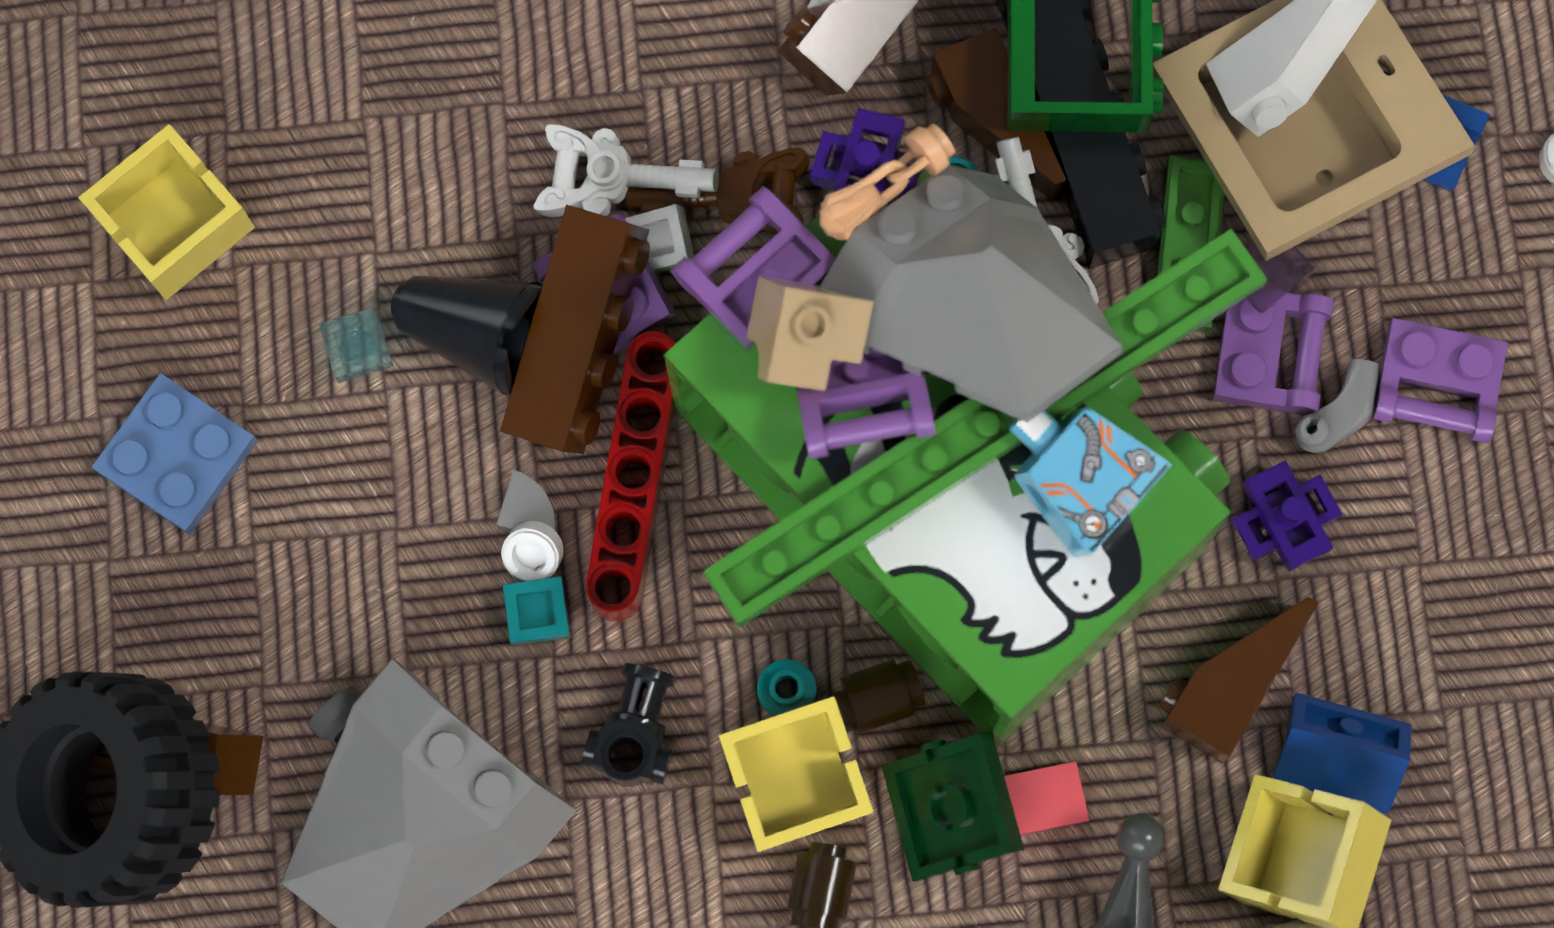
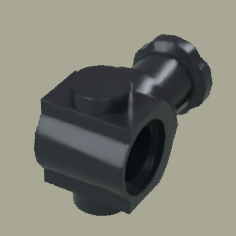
(635, 727)

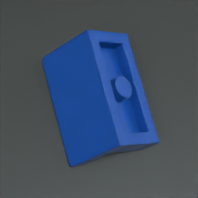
(1344, 751)

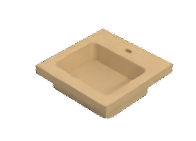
(1337, 153)

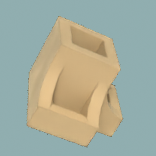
(804, 329)

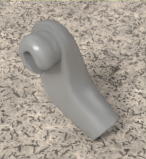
(1345, 414)

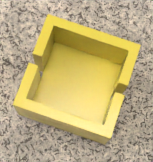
(164, 213)
(795, 774)
(1300, 858)

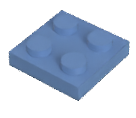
(175, 454)

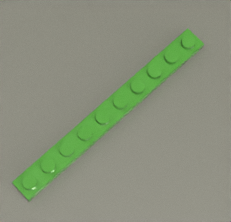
(970, 439)

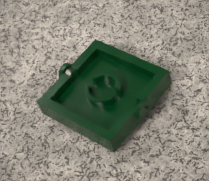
(952, 806)

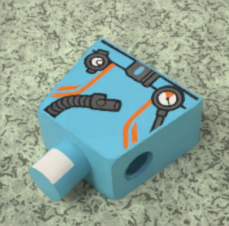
(1084, 475)

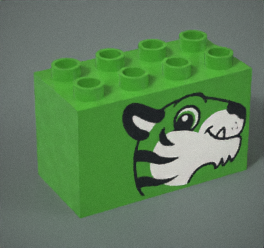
(978, 575)

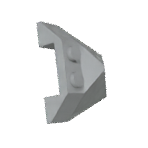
(975, 293)
(415, 813)

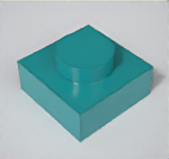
(536, 611)

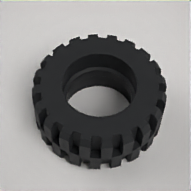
(160, 797)

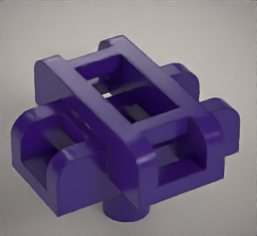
(859, 155)
(1287, 517)

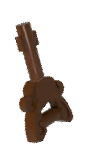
(735, 186)

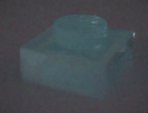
(356, 345)

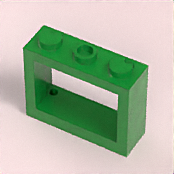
(1130, 117)

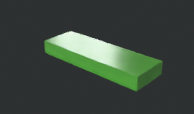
(1190, 211)

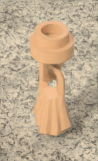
(857, 203)

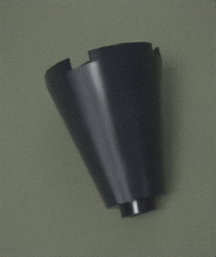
(470, 322)

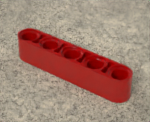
(638, 504)

